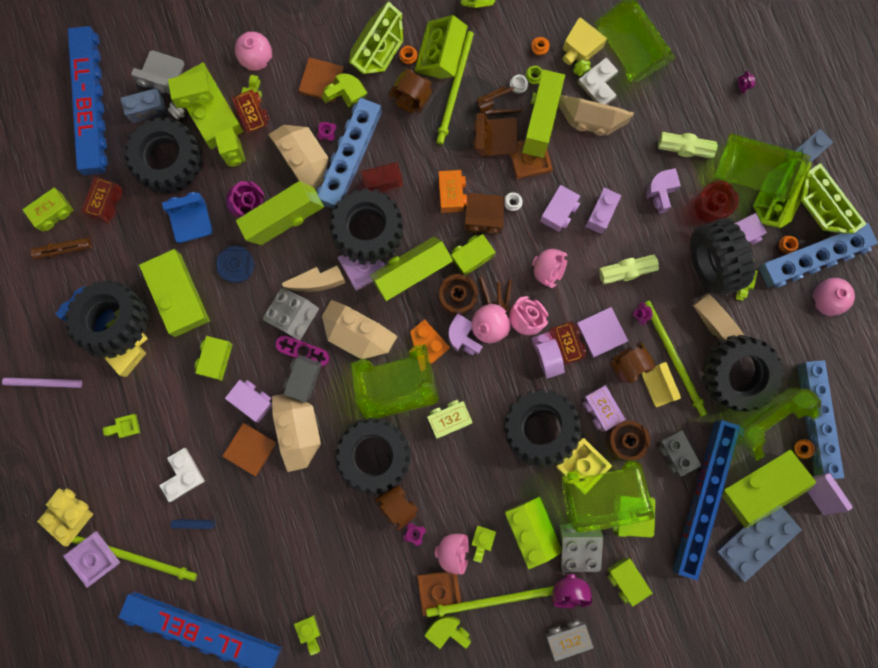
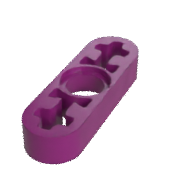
(291, 341)

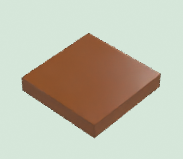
(318, 76)
(528, 165)
(249, 449)
(438, 589)

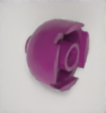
(244, 198)
(571, 592)

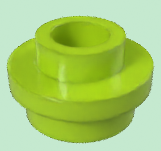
(582, 67)
(534, 70)

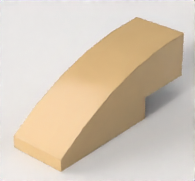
(315, 281)
(716, 318)

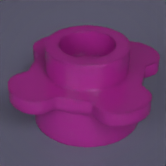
(746, 82)
(323, 126)
(643, 313)
(419, 533)

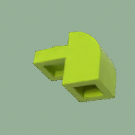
(346, 86)
(445, 627)

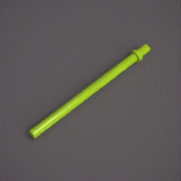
(443, 130)
(697, 402)
(181, 573)
(441, 610)

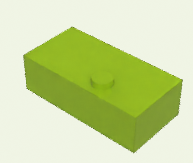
(543, 113)
(214, 114)
(280, 213)
(410, 268)
(174, 293)
(768, 489)

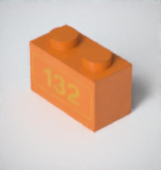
(451, 191)

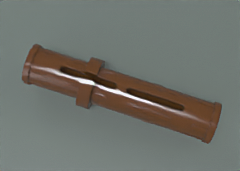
(39, 252)

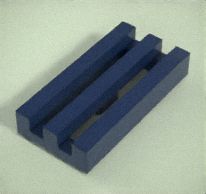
(193, 524)

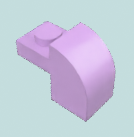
(663, 183)
(458, 335)
(549, 355)

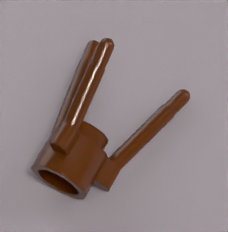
(486, 102)
(499, 301)

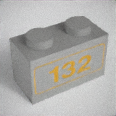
(568, 640)

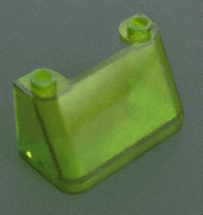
(634, 40)
(762, 166)
(395, 385)
(796, 400)
(607, 498)

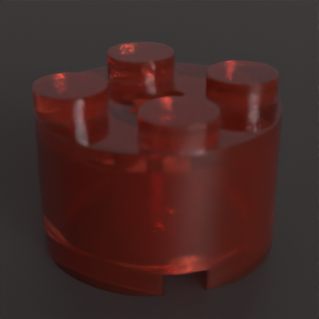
(716, 201)

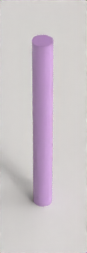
(42, 382)

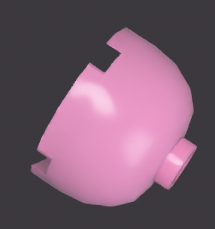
(253, 51)
(549, 266)
(833, 296)
(528, 316)
(490, 323)
(452, 553)

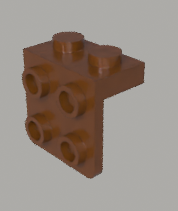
(495, 136)
(484, 213)

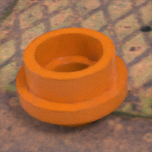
(408, 50)
(540, 50)
(793, 244)
(798, 448)

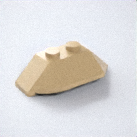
(593, 116)
(301, 153)
(356, 332)
(295, 431)

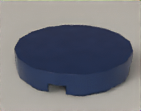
(235, 264)

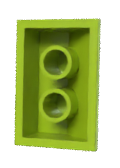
(441, 47)
(533, 532)

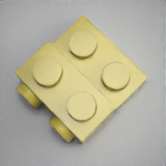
(585, 461)
(65, 516)

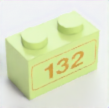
(449, 419)

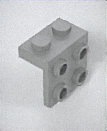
(157, 71)
(290, 313)
(581, 550)

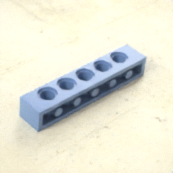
(362, 109)
(772, 272)
(823, 430)

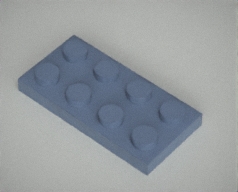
(756, 545)

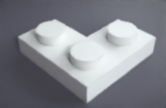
(595, 82)
(186, 476)

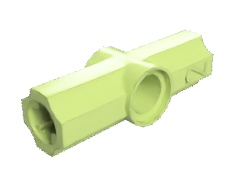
(687, 145)
(628, 269)

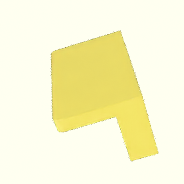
(661, 385)

